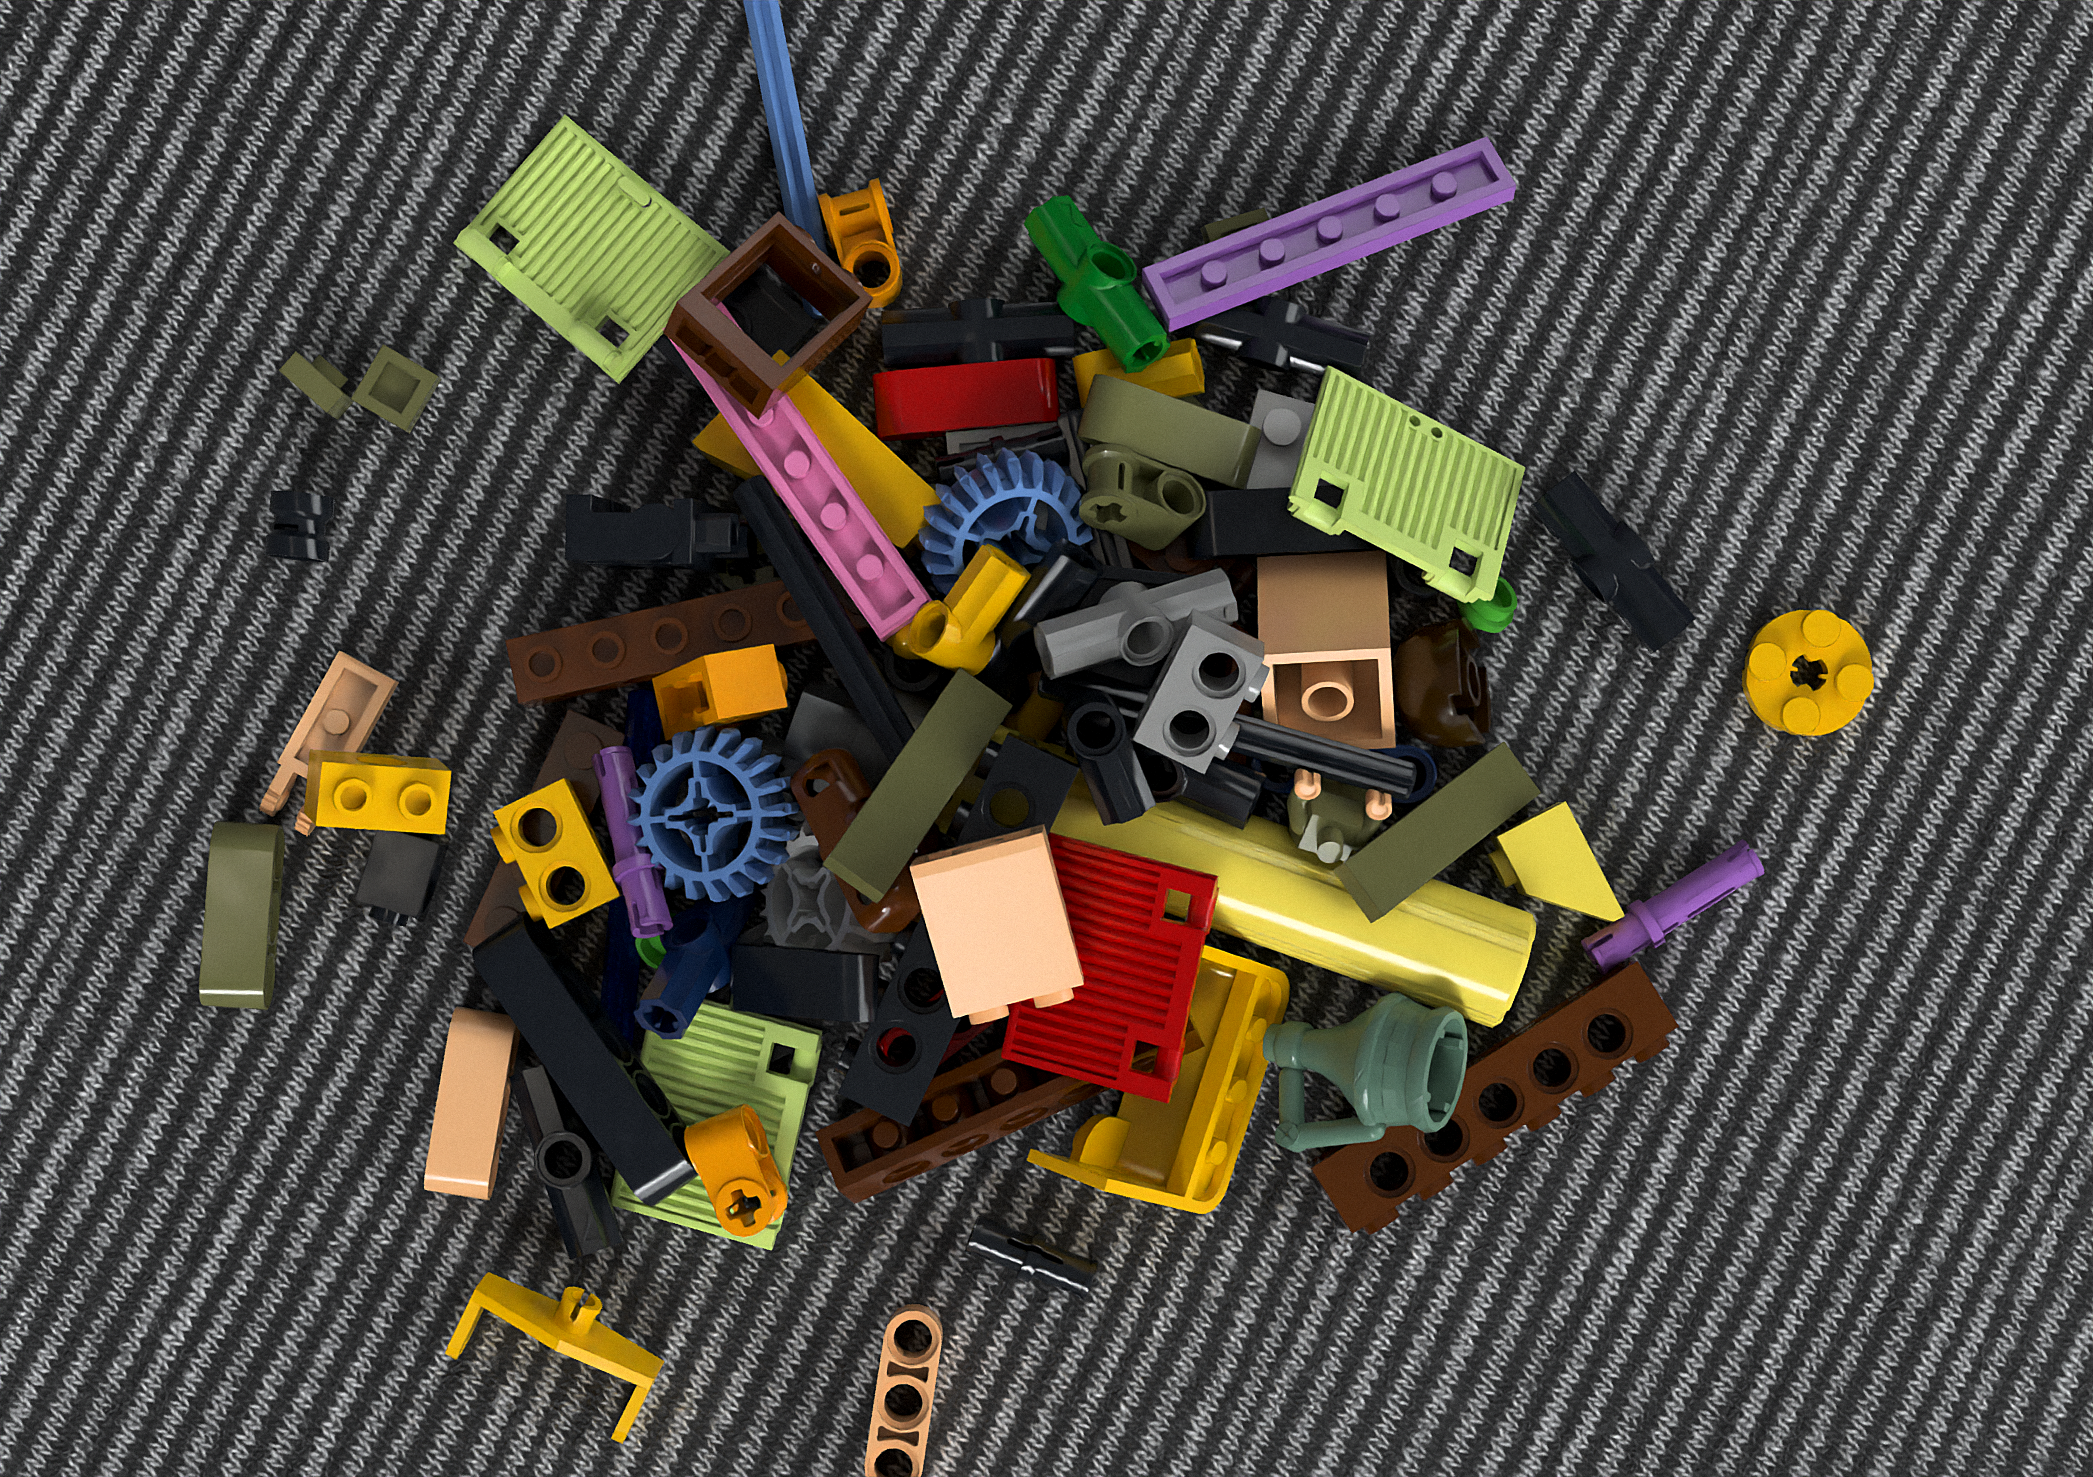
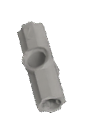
(1131, 623)

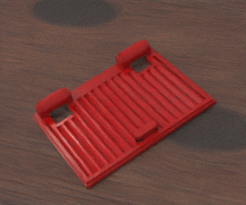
(1133, 966)

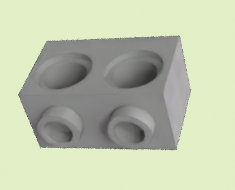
(1186, 686)

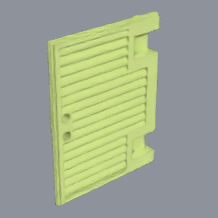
(591, 247)
(1406, 485)
(714, 1069)

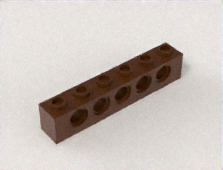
(658, 639)
(1642, 1027)
(957, 1116)

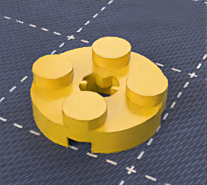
(1820, 638)

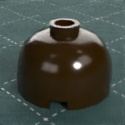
(1439, 686)

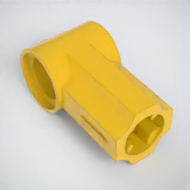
(1175, 374)
(962, 625)

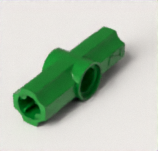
(1097, 284)

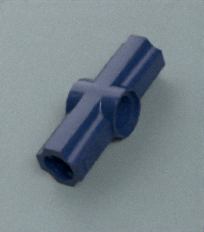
(694, 962)

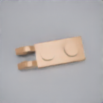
(335, 720)

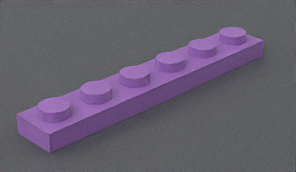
(1327, 234)

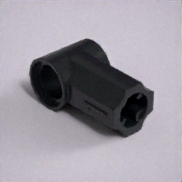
(1107, 760)

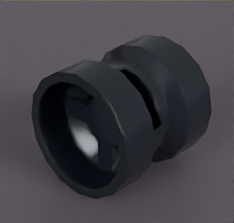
(300, 526)

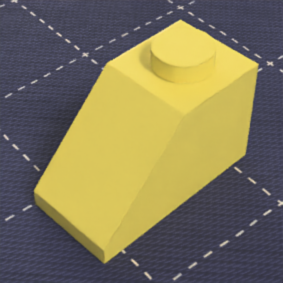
(1554, 864)

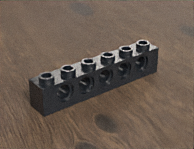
(899, 1085)

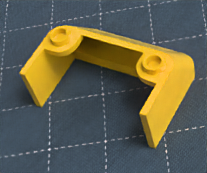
(1188, 1148)

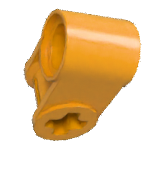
(862, 233)
(736, 1162)

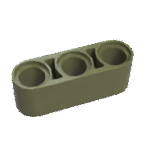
(1170, 432)
(242, 915)

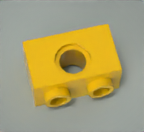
(377, 792)

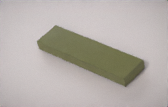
(917, 785)
(1436, 832)

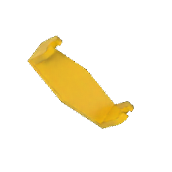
(565, 1330)

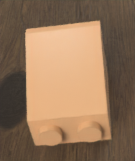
(1328, 646)
(998, 924)

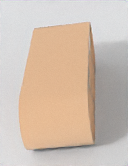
(472, 1104)
(911, 1368)

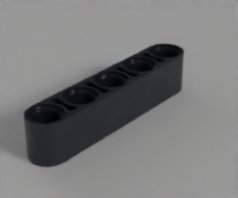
(587, 1056)

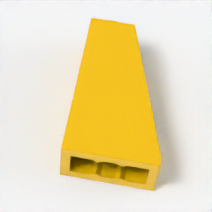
(878, 475)

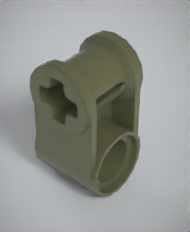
(1140, 501)

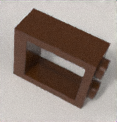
(733, 356)

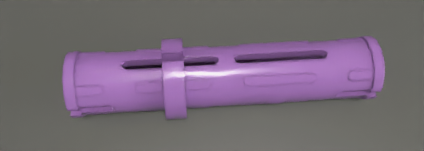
(633, 867)
(1662, 913)

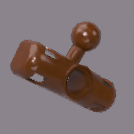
(830, 816)

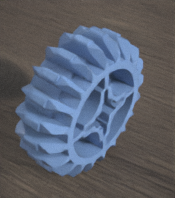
(999, 502)
(712, 786)

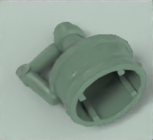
(1389, 1062)

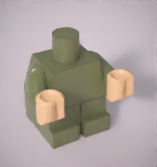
(1333, 816)

